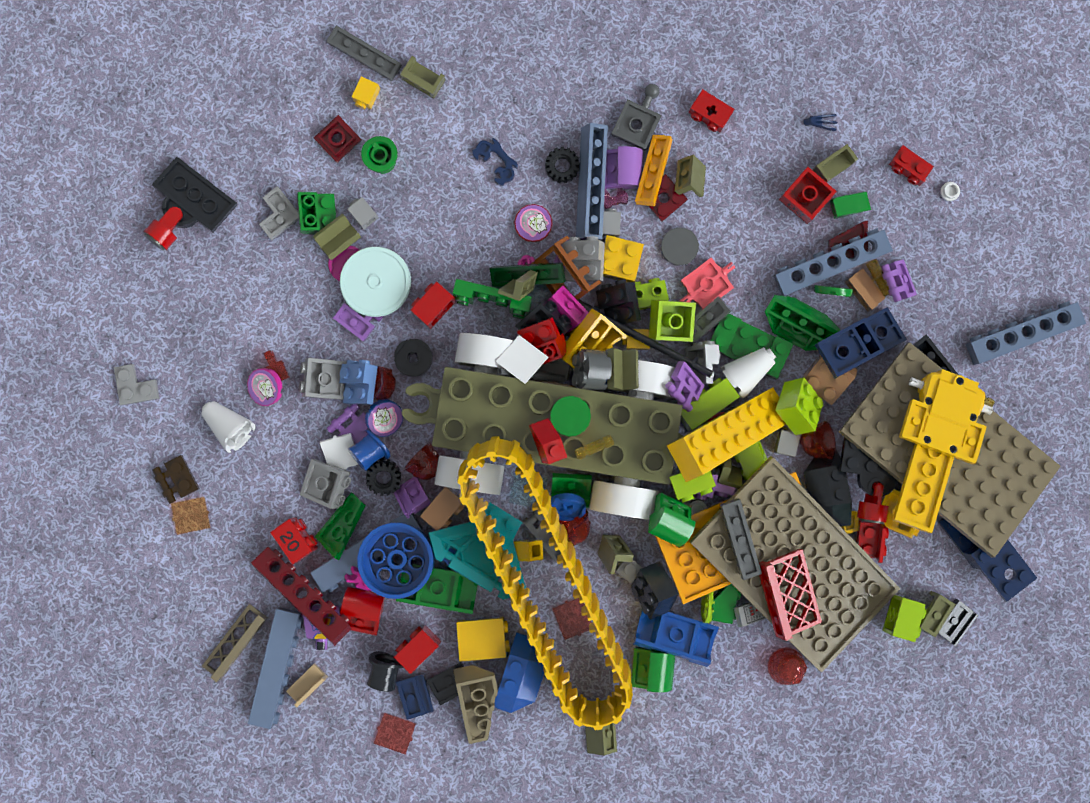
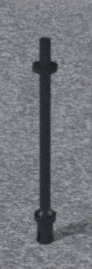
(693, 364)

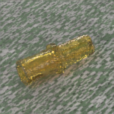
(876, 272)

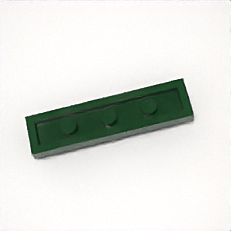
(546, 273)

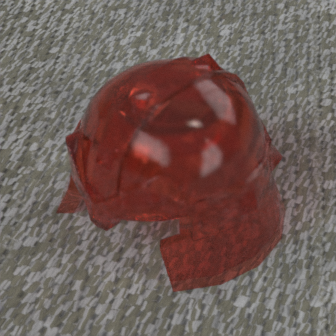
(385, 383)
(820, 442)
(423, 463)
(577, 529)
(786, 666)

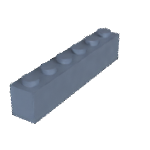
(591, 181)
(334, 570)
(275, 668)

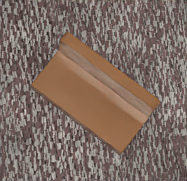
(865, 290)

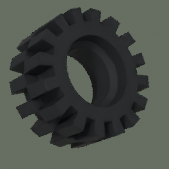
(562, 154)
(377, 487)

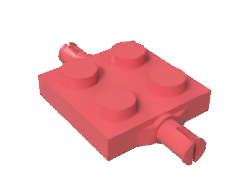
(707, 283)

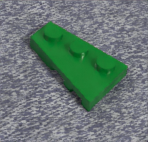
(340, 526)

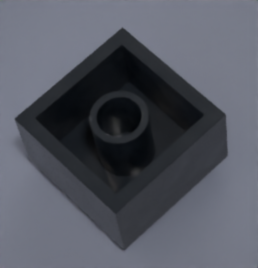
(654, 590)

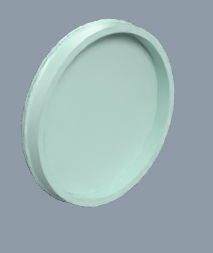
(375, 281)

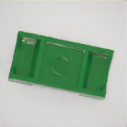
(465, 292)
(740, 339)
(444, 591)

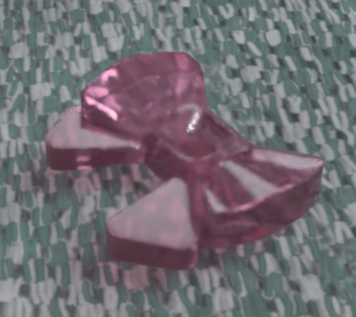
(621, 198)

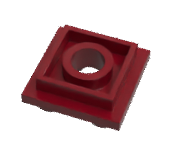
(342, 148)
(664, 210)

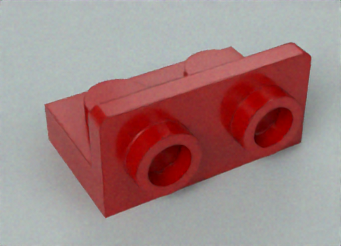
(911, 166)
(872, 539)

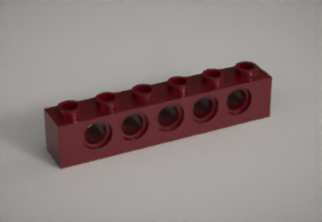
(267, 560)

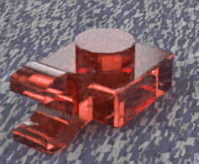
(278, 367)

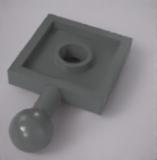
(641, 113)

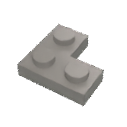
(283, 215)
(132, 391)

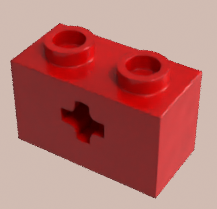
(707, 102)

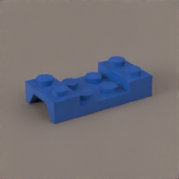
(677, 636)

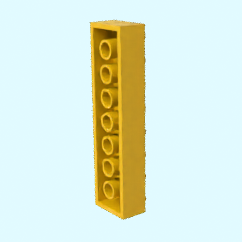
(726, 435)

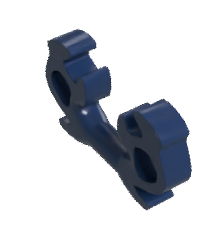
(484, 149)

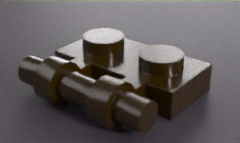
(181, 477)

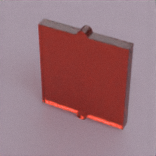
(570, 618)
(394, 733)

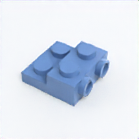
(358, 381)

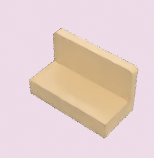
(306, 684)

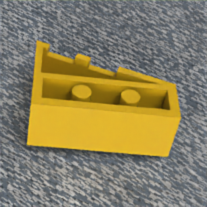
(593, 334)

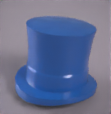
(369, 451)

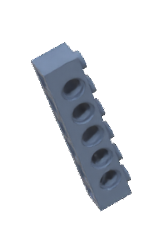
(880, 247)
(1071, 318)

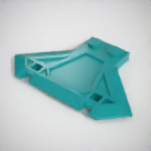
(470, 554)

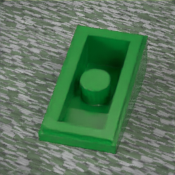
(850, 205)

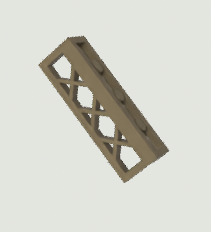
(240, 645)

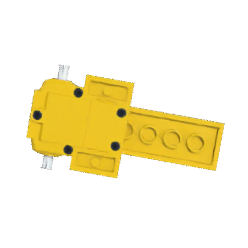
(942, 430)

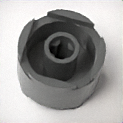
(591, 369)

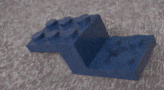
(860, 342)
(994, 567)

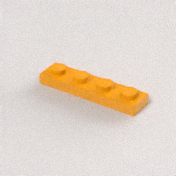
(653, 170)

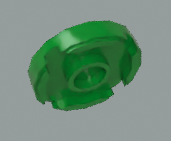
(839, 291)
(570, 416)

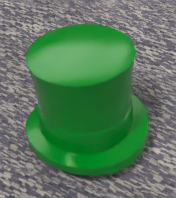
(379, 154)

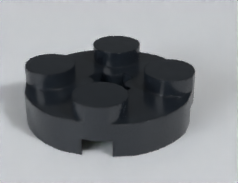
(415, 368)

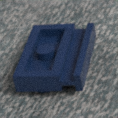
(415, 696)

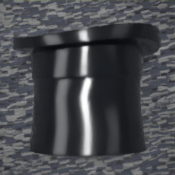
(383, 671)

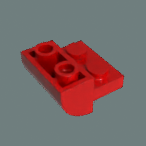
(545, 338)
(363, 610)

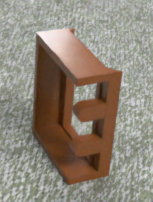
(567, 259)

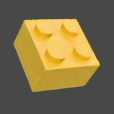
(621, 258)

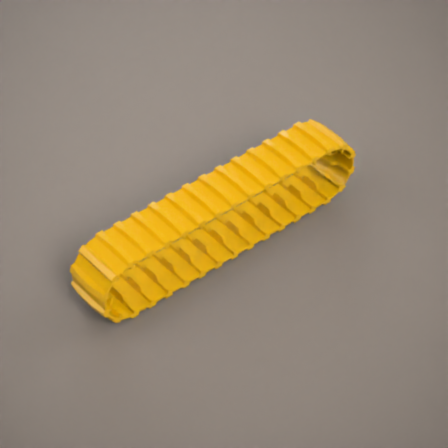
(582, 711)

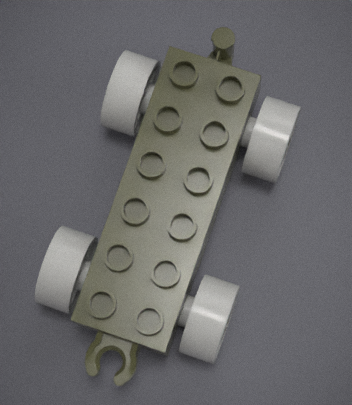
(485, 405)

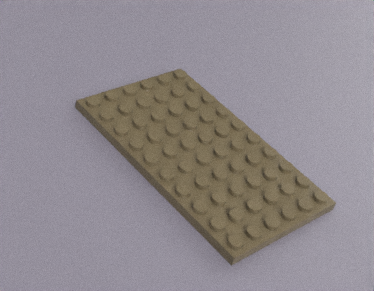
(979, 499)
(843, 576)

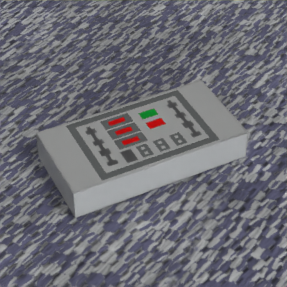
(747, 614)

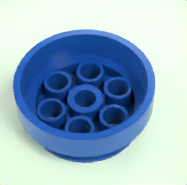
(370, 568)

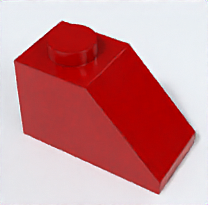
(547, 441)

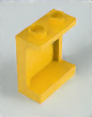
(482, 639)

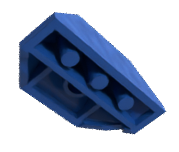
(520, 677)

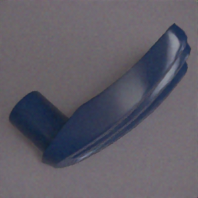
(817, 121)

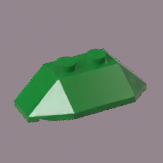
(798, 322)

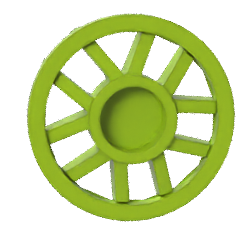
(706, 607)

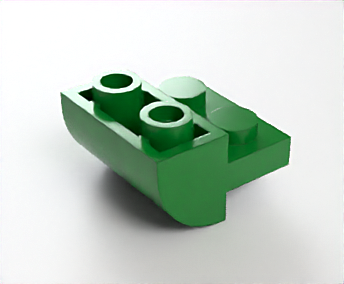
(315, 211)
(573, 484)
(671, 520)
(652, 670)

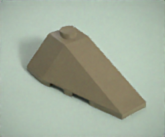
(477, 697)

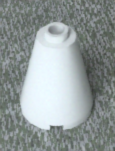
(749, 370)
(227, 425)

